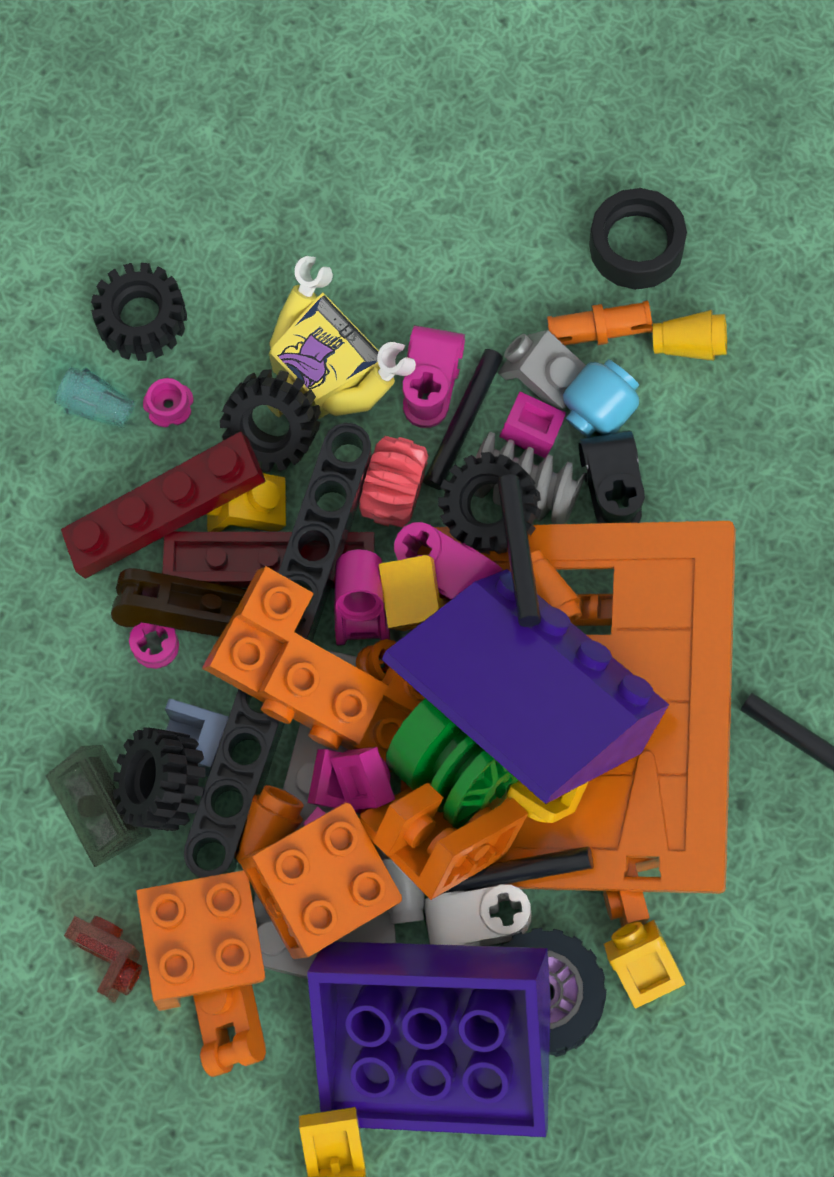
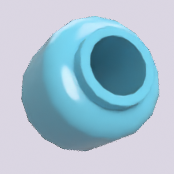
(601, 398)

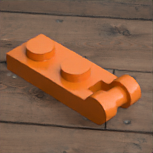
(224, 1010)

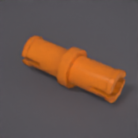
(601, 323)

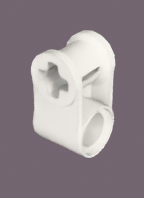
(467, 919)

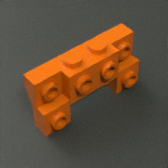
(302, 679)

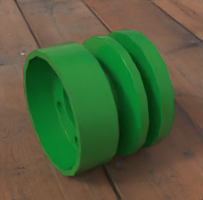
(440, 753)

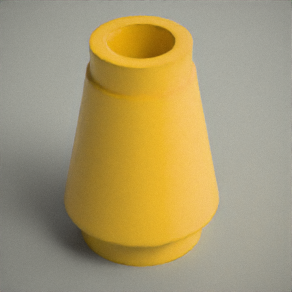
(692, 336)

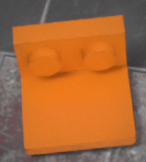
(453, 853)
(321, 881)
(200, 937)

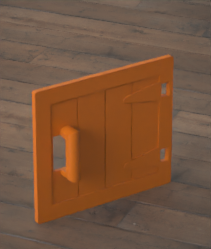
(676, 632)

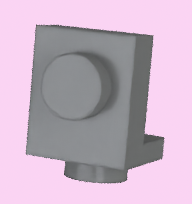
(542, 366)

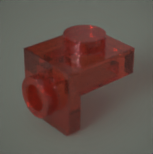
(103, 941)

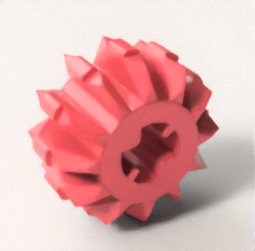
(393, 481)

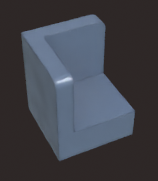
(201, 725)

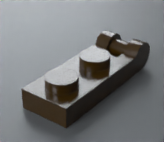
(173, 602)

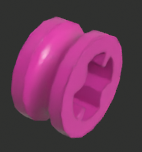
(170, 645)

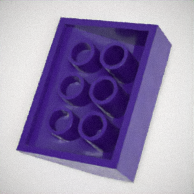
(529, 696)
(433, 1036)

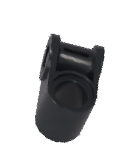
(613, 475)

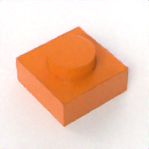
(408, 820)

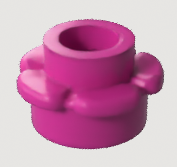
(163, 391)

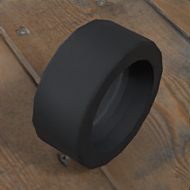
(645, 204)

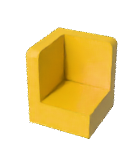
(410, 591)

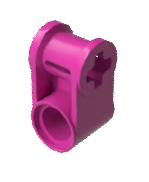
(435, 372)
(455, 563)
(359, 598)

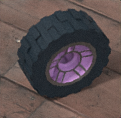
(576, 987)

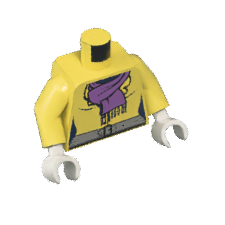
(329, 351)

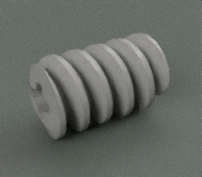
(556, 490)

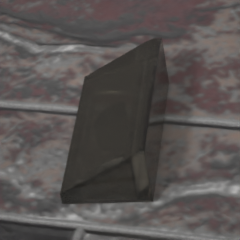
(86, 795)

